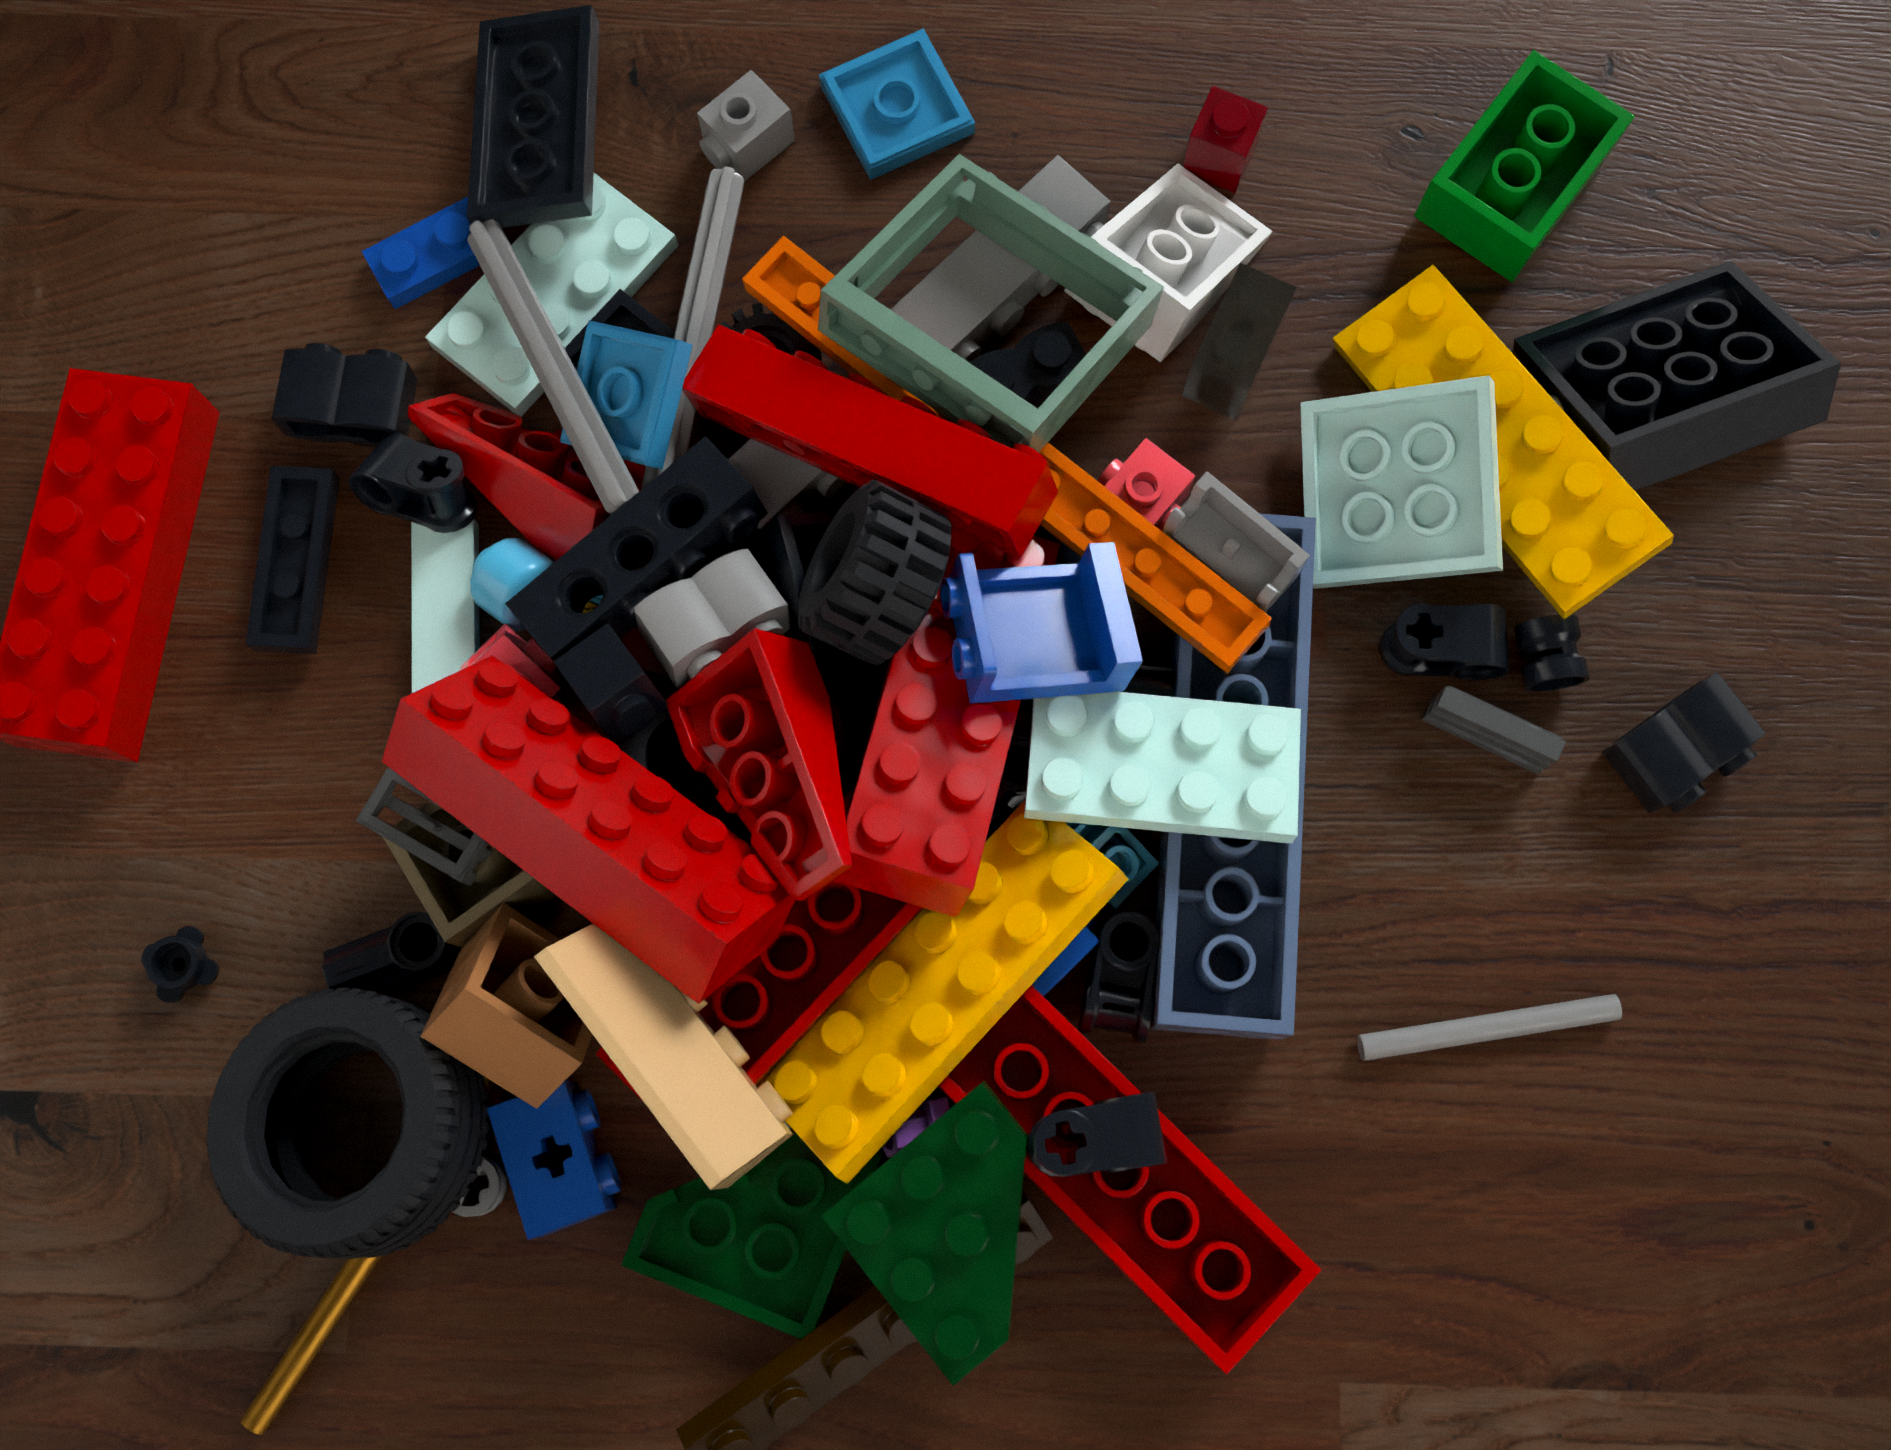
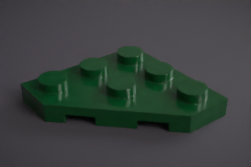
(944, 1230)
(753, 1243)

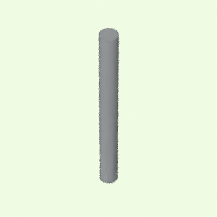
(1489, 1027)

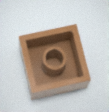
(507, 1013)

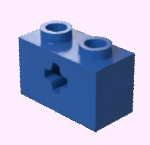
(543, 1194)

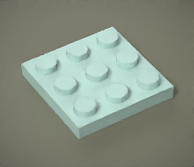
(1403, 483)

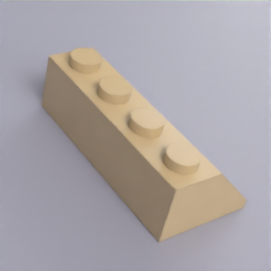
(670, 1056)

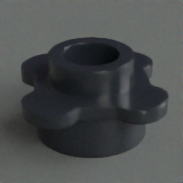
(160, 962)

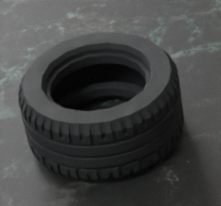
(259, 1117)

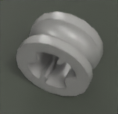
(489, 1197)

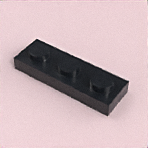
(293, 560)

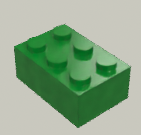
(1522, 165)

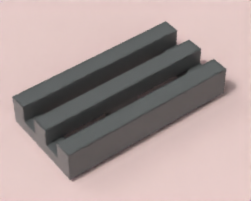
(1494, 729)
(473, 849)

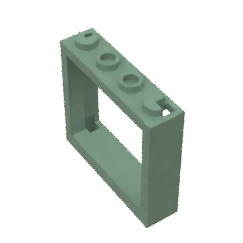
(939, 375)

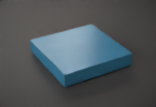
(897, 104)
(634, 387)

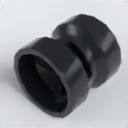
(1551, 653)

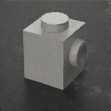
(745, 126)

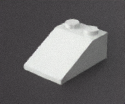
(1186, 242)

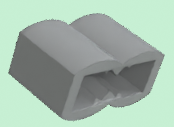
(709, 613)

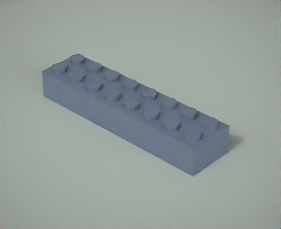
(1233, 902)

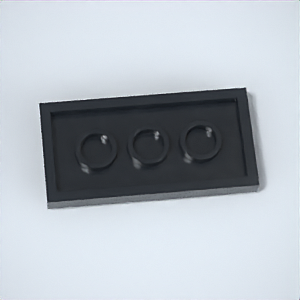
(534, 118)

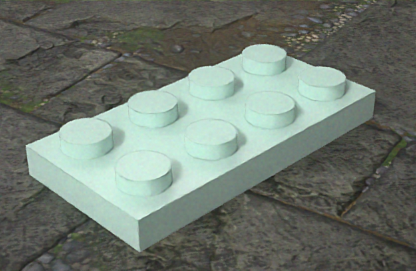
(574, 273)
(1165, 765)

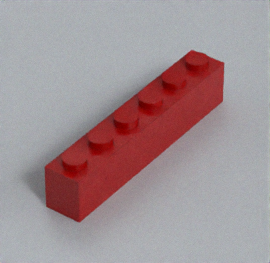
(868, 436)

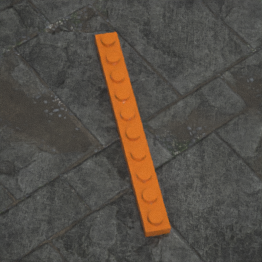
(1152, 565)

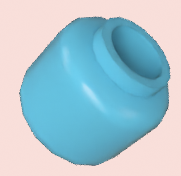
(503, 572)

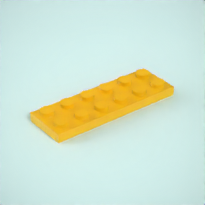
(1561, 501)
(940, 991)

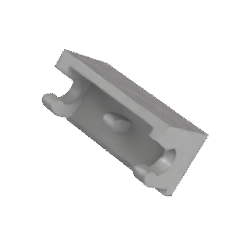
(1236, 542)

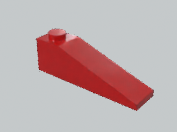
(519, 470)
(769, 747)

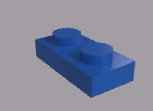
(423, 255)

